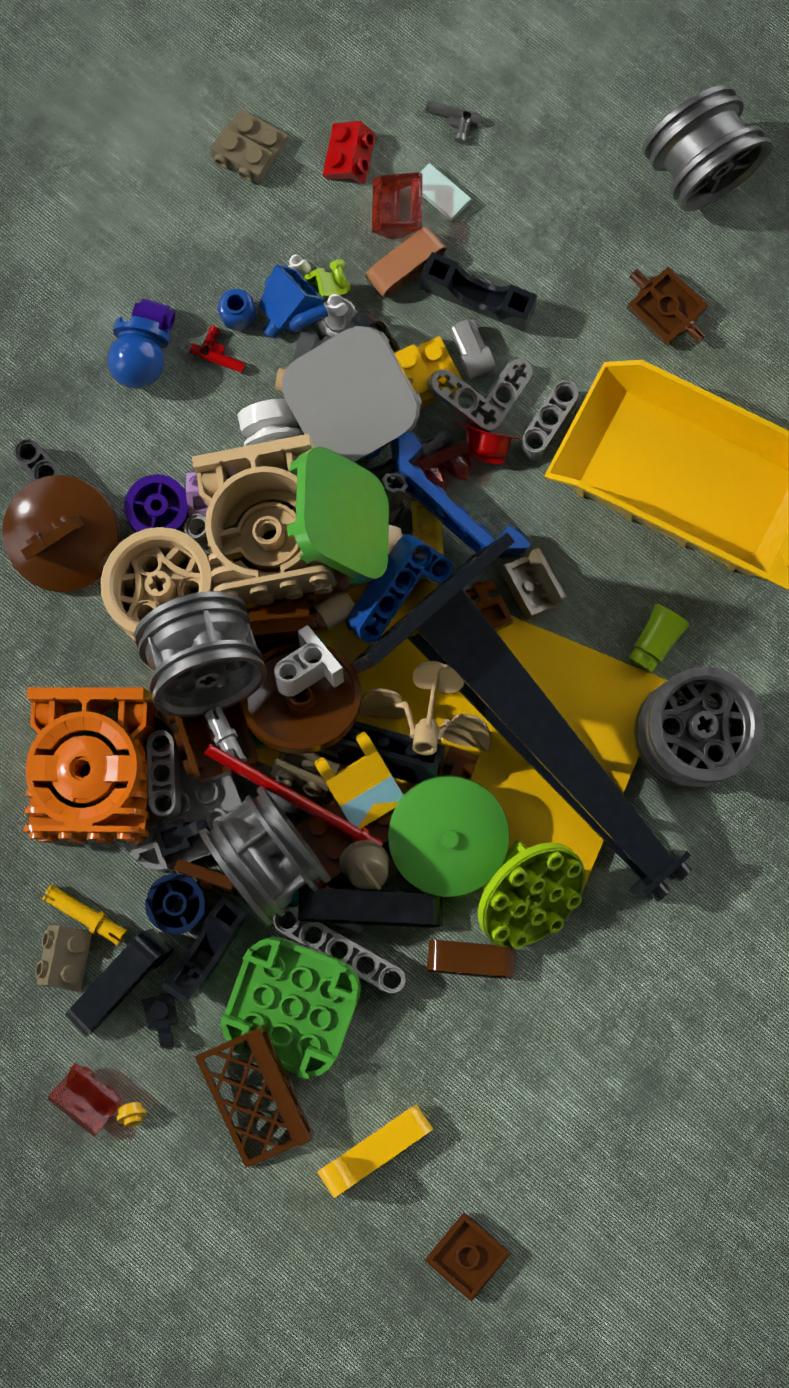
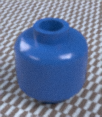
(236, 309)

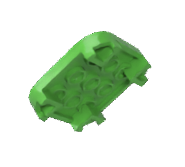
(340, 515)
(300, 999)

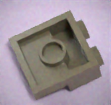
(248, 146)

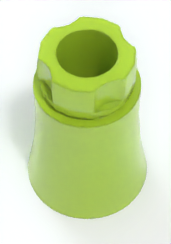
(657, 638)

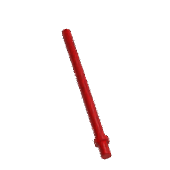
(290, 795)

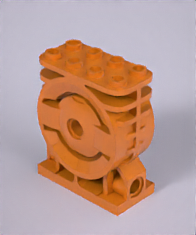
(60, 759)

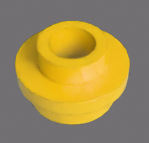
(131, 1114)

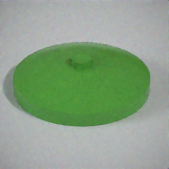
(448, 836)

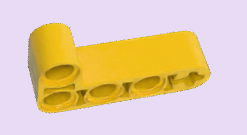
(375, 1151)

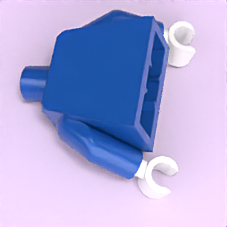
(292, 301)

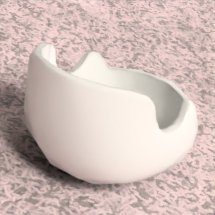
(333, 324)

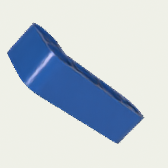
(369, 615)

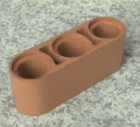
(404, 262)

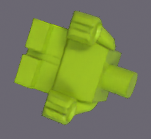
(329, 282)

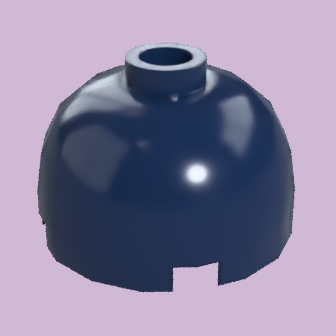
(175, 903)

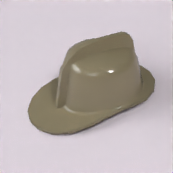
(367, 866)

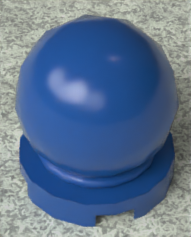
(137, 355)

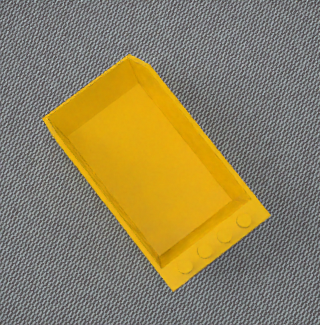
(682, 466)

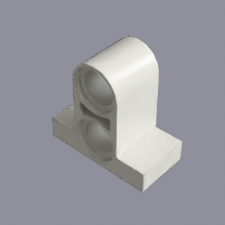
(304, 672)

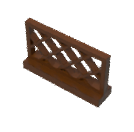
(278, 1084)

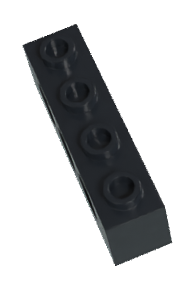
(394, 750)

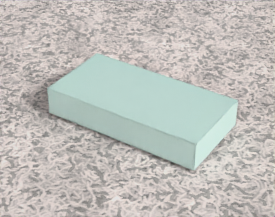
(443, 193)

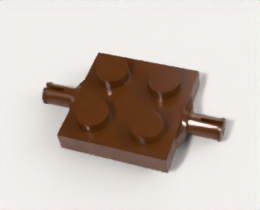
(667, 306)

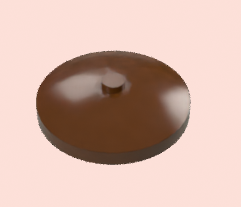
(306, 720)

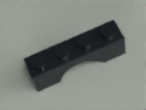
(502, 303)

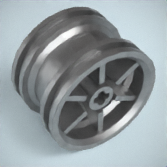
(706, 147)

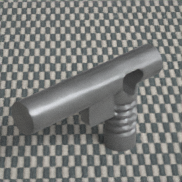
(455, 118)

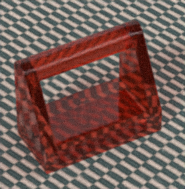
(387, 204)

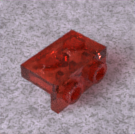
(85, 1099)

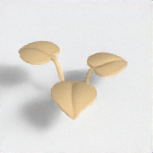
(432, 675)

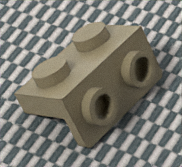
(533, 584)
(301, 772)
(63, 958)

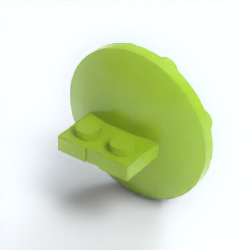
(531, 894)

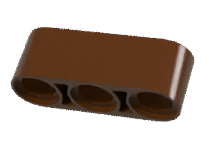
(471, 959)

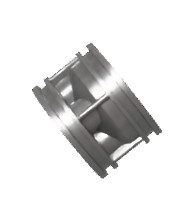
(200, 653)
(263, 855)

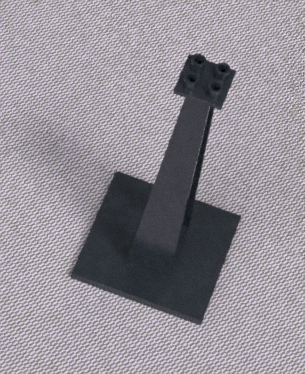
(456, 633)

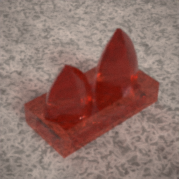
(454, 458)

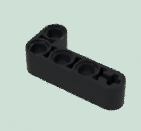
(116, 982)

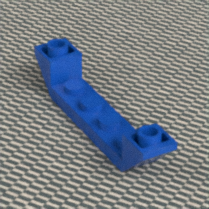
(437, 502)

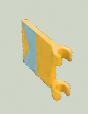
(363, 788)

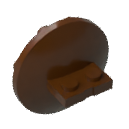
(60, 532)

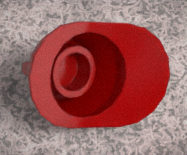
(487, 446)

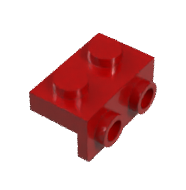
(349, 151)

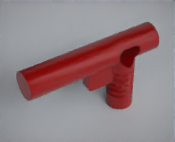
(216, 352)

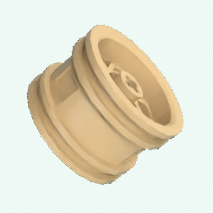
(128, 569)

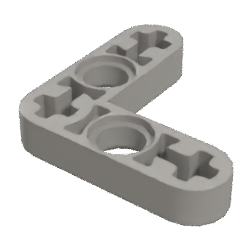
(489, 402)

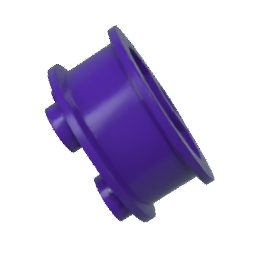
(154, 492)

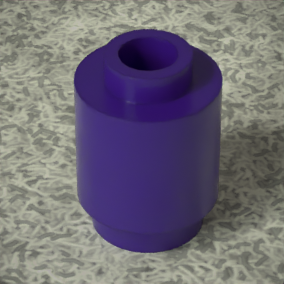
(155, 311)

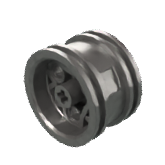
(735, 705)

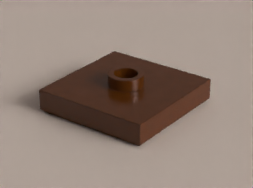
(205, 877)
(467, 1256)

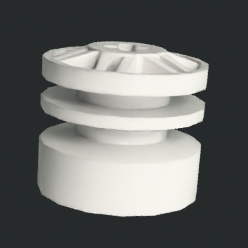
(267, 422)

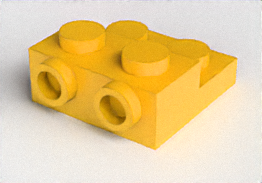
(423, 361)

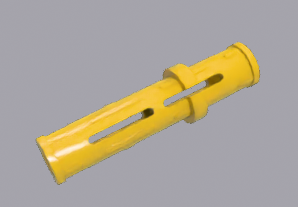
(95, 921)

